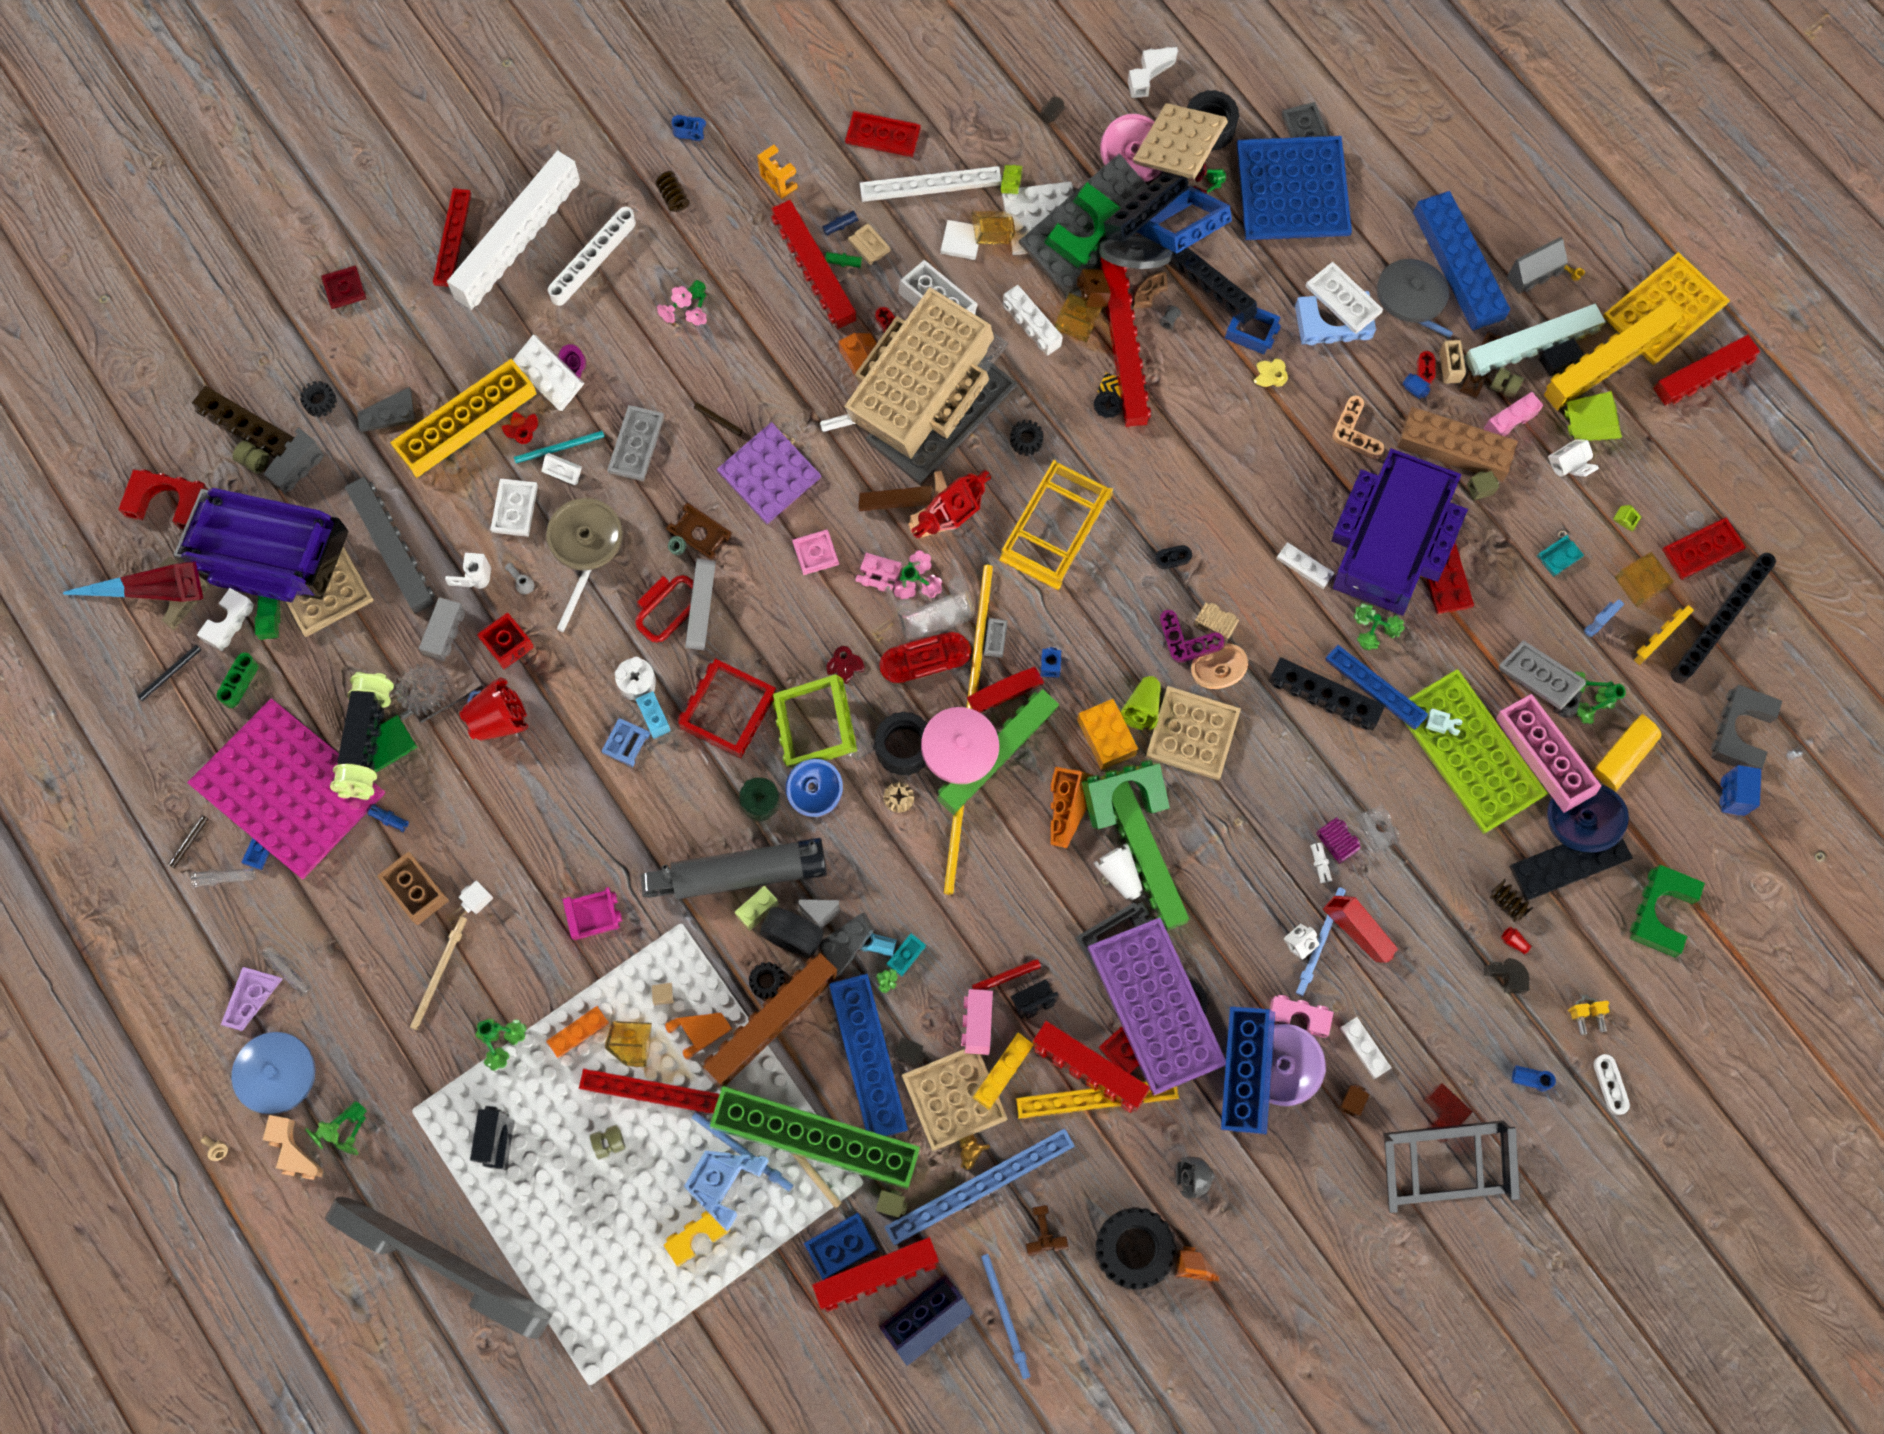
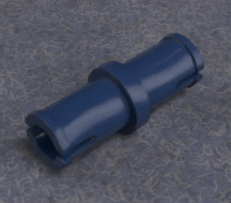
(840, 223)

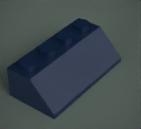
(926, 1320)

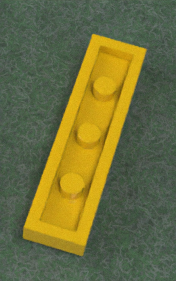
(1680, 615)
(1003, 1071)

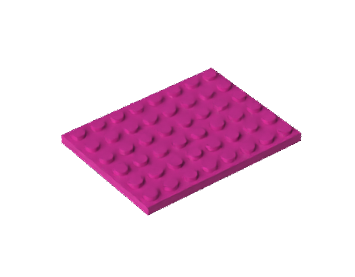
(278, 789)

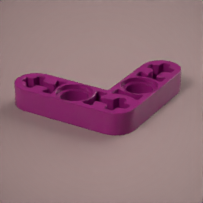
(1187, 646)

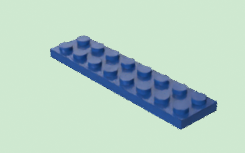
(868, 1056)

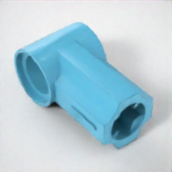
(881, 945)

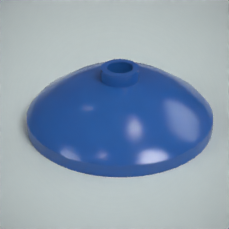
(825, 792)

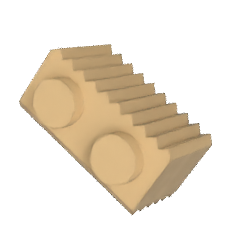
(1452, 361)
(1214, 620)

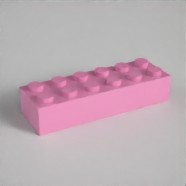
(1548, 753)

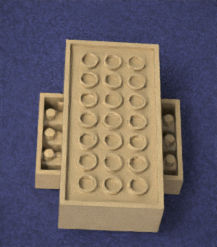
(921, 374)

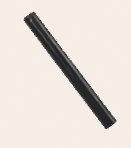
(168, 673)

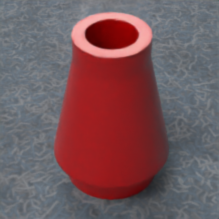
(1514, 939)

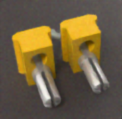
(1597, 1010)

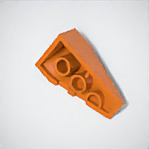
(856, 349)
(1067, 804)
(1194, 1265)

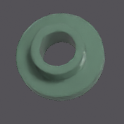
(672, 545)

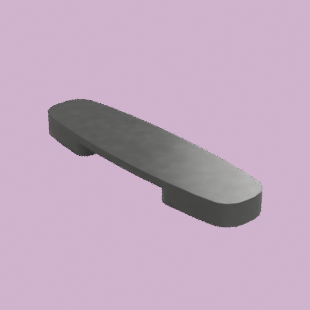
(490, 1295)

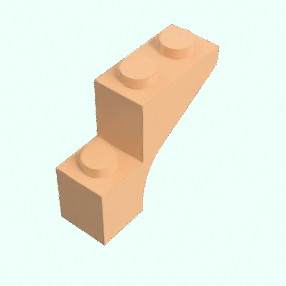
(291, 1158)

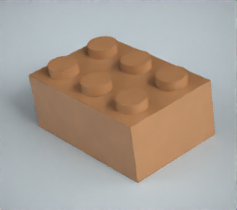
(413, 888)

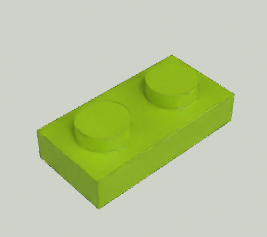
(1011, 179)

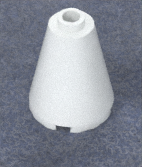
(1121, 872)

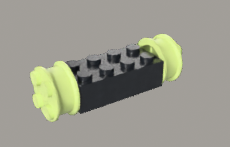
(362, 726)

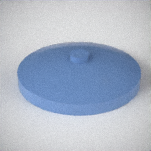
(273, 1073)

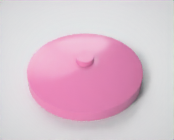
(1125, 137)
(960, 745)

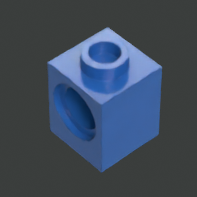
(1049, 670)

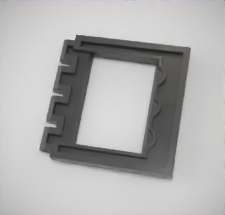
(1134, 912)

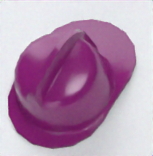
(573, 358)

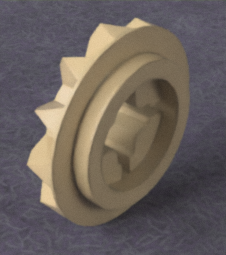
(892, 803)

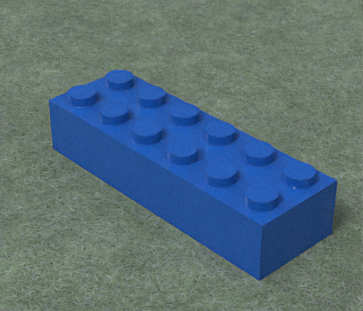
(1248, 1070)

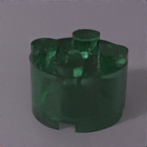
(752, 791)

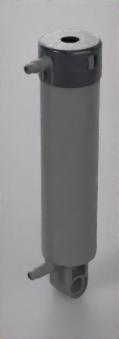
(737, 870)

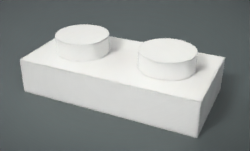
(561, 469)

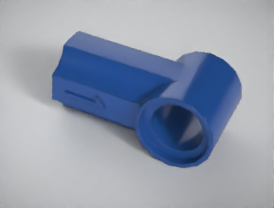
(1531, 1078)

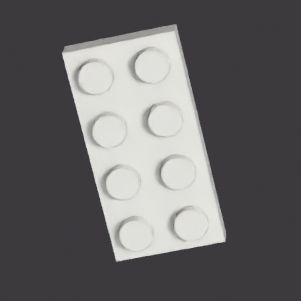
(1344, 297)
(548, 372)

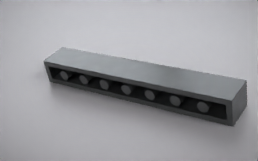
(388, 542)

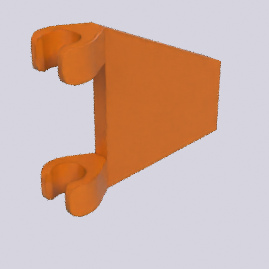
(701, 1030)

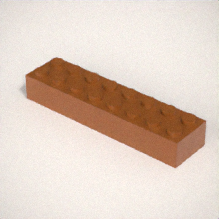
(770, 1021)

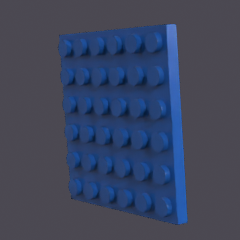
(1293, 188)

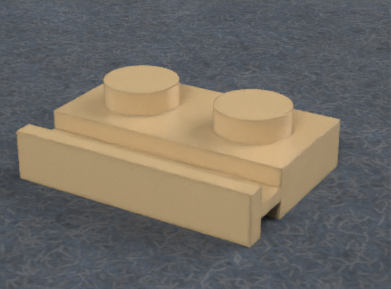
(869, 244)

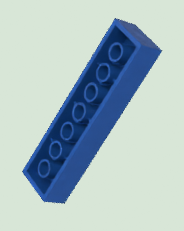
(1461, 261)

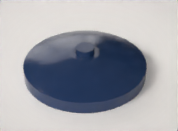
(1591, 824)

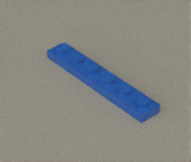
(1376, 687)

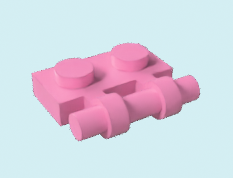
(878, 567)

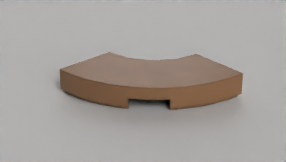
(1149, 289)

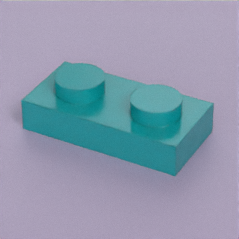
(906, 954)

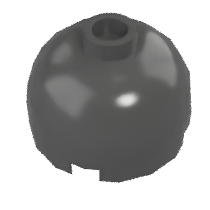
(1194, 1177)

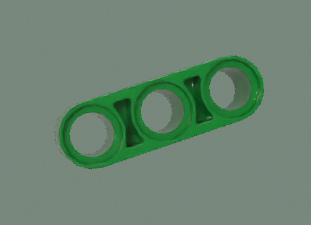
(238, 689)

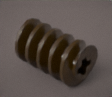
(672, 192)
(1510, 901)

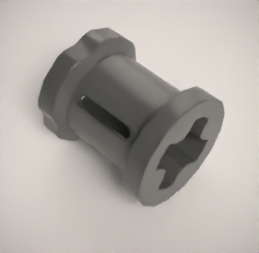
(1169, 317)

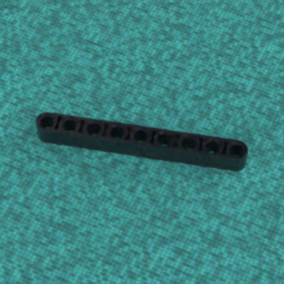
(1720, 625)

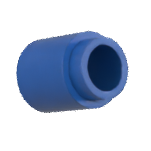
(1416, 386)

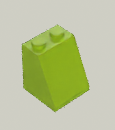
(1593, 418)

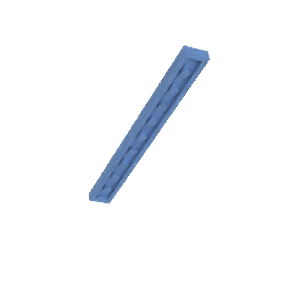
(979, 1187)

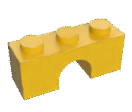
(680, 1245)

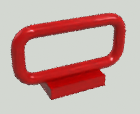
(653, 598)

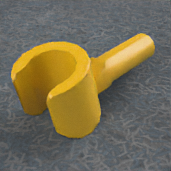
(1574, 276)

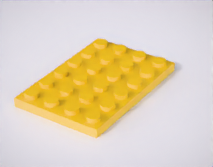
(1680, 285)

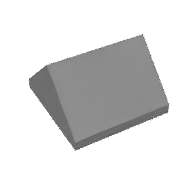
(819, 911)

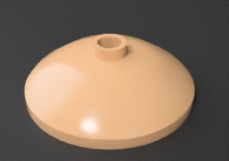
(1221, 667)

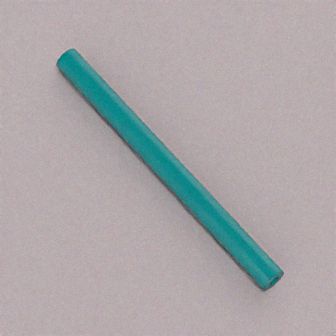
(558, 447)

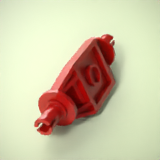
(953, 505)

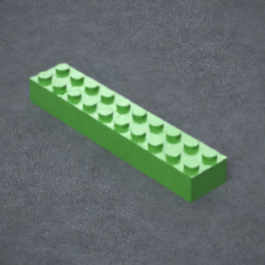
(815, 1137)

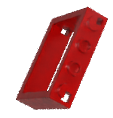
(739, 749)

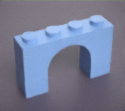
(1315, 330)

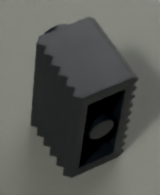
(1561, 356)

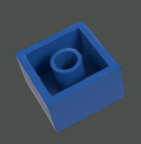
(1740, 790)

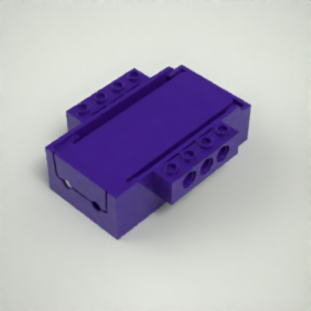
(1397, 530)

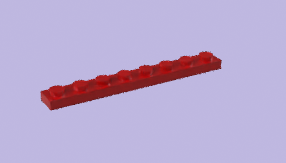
(648, 1091)

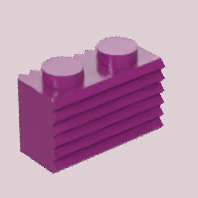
(1338, 840)

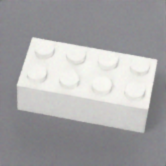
(923, 276)

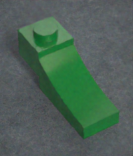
(267, 618)

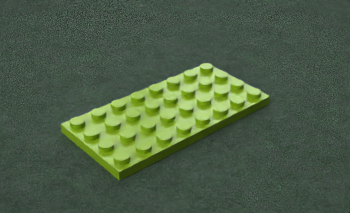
(1478, 761)

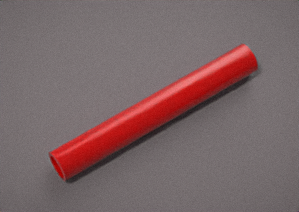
(1007, 975)

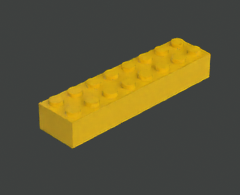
(1613, 355)
(463, 418)

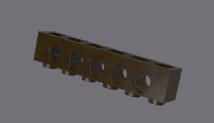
(209, 399)

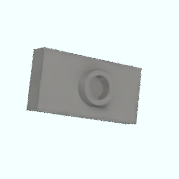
(995, 638)

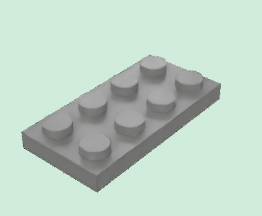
(636, 443)
(1542, 675)

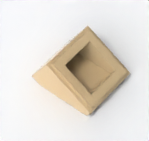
(662, 994)

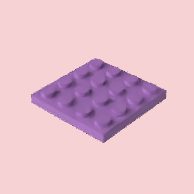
(769, 473)

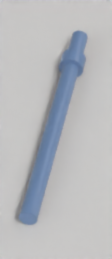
(773, 1175)
(1019, 1356)

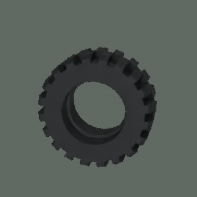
(1164, 1248)

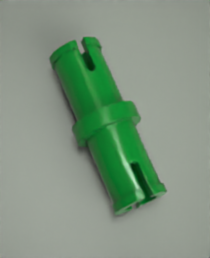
(843, 259)

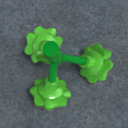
(1366, 614)

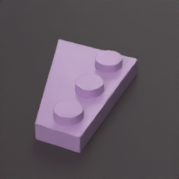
(248, 997)

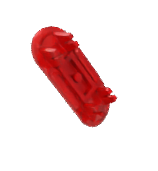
(925, 657)

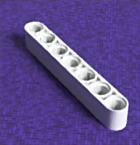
(589, 263)

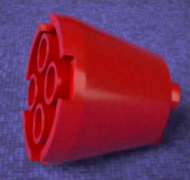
(494, 712)

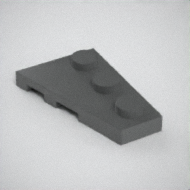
(389, 412)
(845, 942)

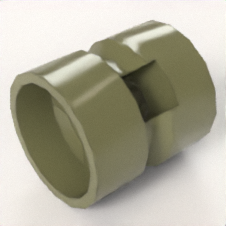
(1512, 386)
(249, 456)
(614, 1139)

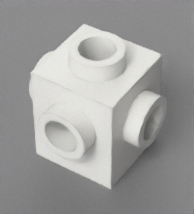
(1301, 941)

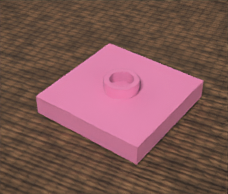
(815, 552)

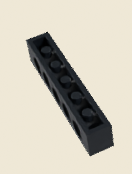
(1145, 206)
(1214, 285)
(1336, 692)

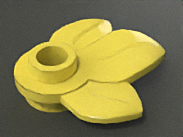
(1269, 373)

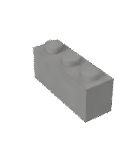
(442, 629)

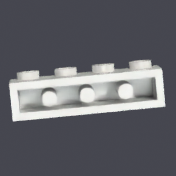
(1032, 320)

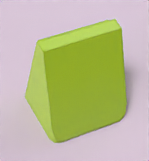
(1627, 517)

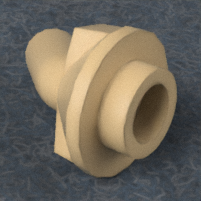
(215, 1148)

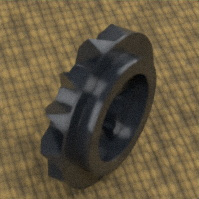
(1102, 399)

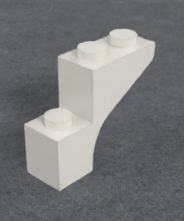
(1153, 64)

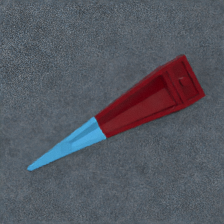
(170, 582)

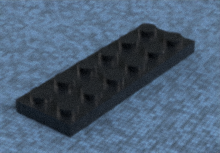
(1564, 866)

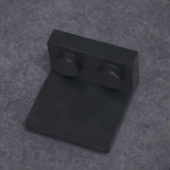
(1033, 999)

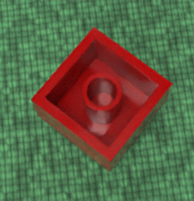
(505, 641)

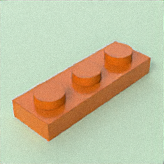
(577, 1032)

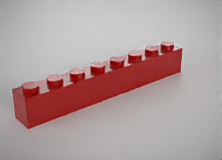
(813, 264)

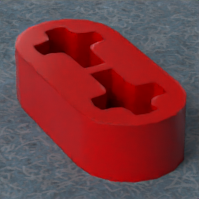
(1430, 367)

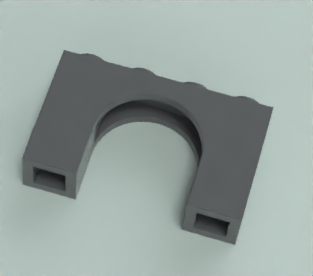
(1728, 746)

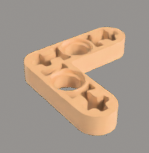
(1348, 430)

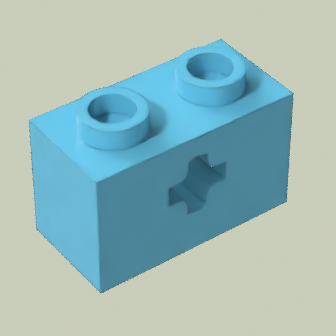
(653, 715)

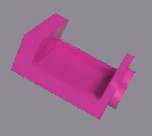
(592, 914)

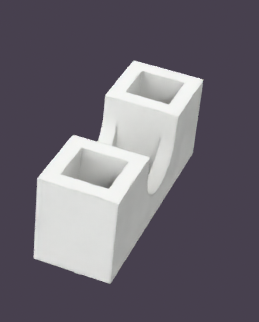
(220, 634)

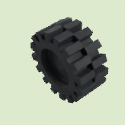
(313, 390)
(1026, 428)
(766, 968)

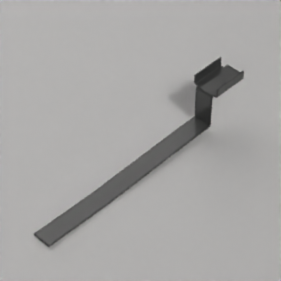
(404, 715)

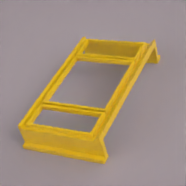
(1033, 569)

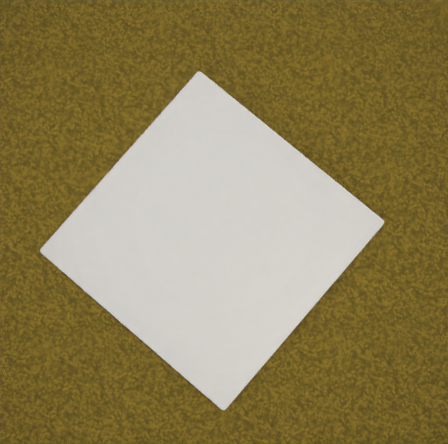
(595, 1229)

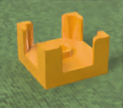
(774, 174)

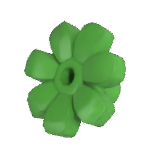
(887, 980)

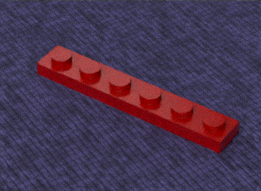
(452, 236)

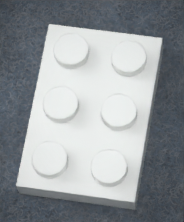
(514, 507)

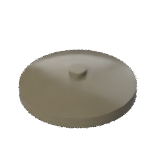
(584, 534)

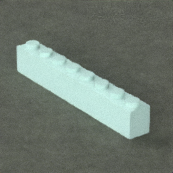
(1534, 340)

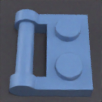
(1603, 617)
(619, 740)

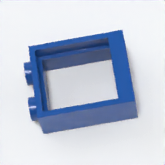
(1250, 341)

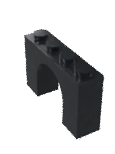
(492, 1138)

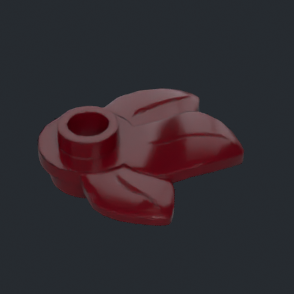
(844, 667)

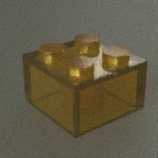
(1644, 579)

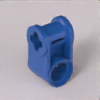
(689, 127)

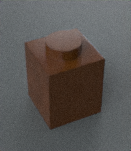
(1354, 1100)

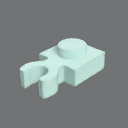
(1440, 721)

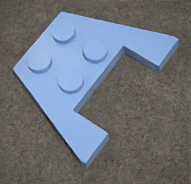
(715, 1176)

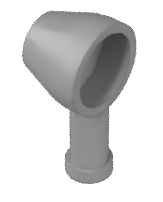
(524, 588)

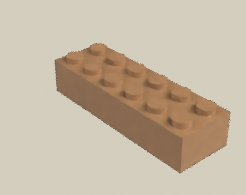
(1457, 443)

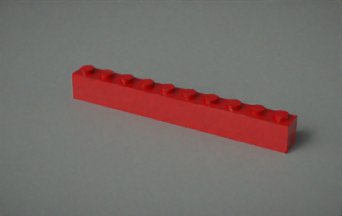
(1125, 347)

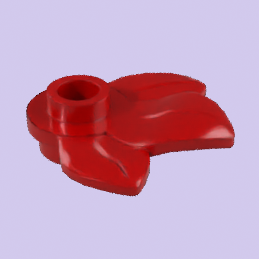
(520, 425)

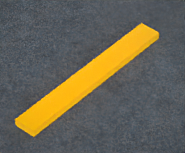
(1076, 1101)

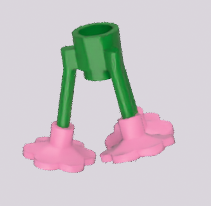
(682, 298)
(918, 565)

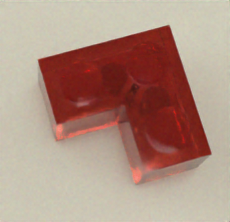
(1448, 1106)

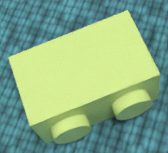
(756, 908)

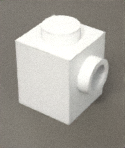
(474, 897)

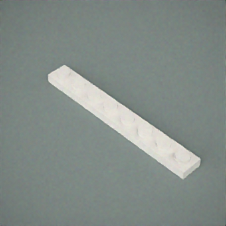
(930, 183)

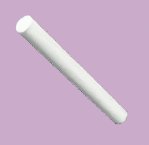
(573, 600)

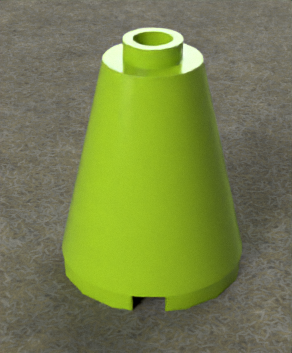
(1143, 705)

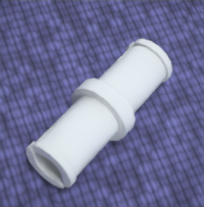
(1321, 862)

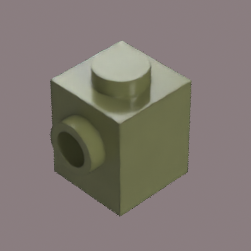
(1483, 485)
(891, 1204)

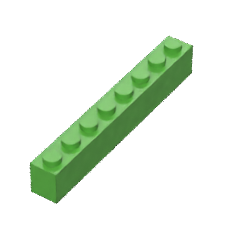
(1011, 738)
(1147, 858)

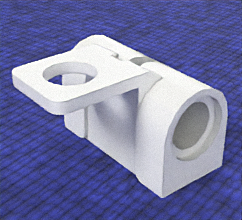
(1573, 459)
(476, 572)

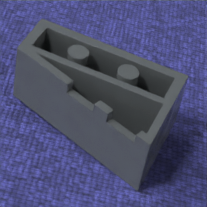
(294, 463)

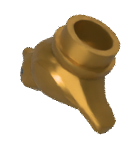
(970, 1151)

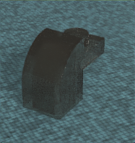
(1514, 973)

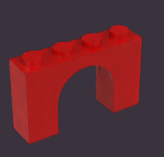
(145, 485)

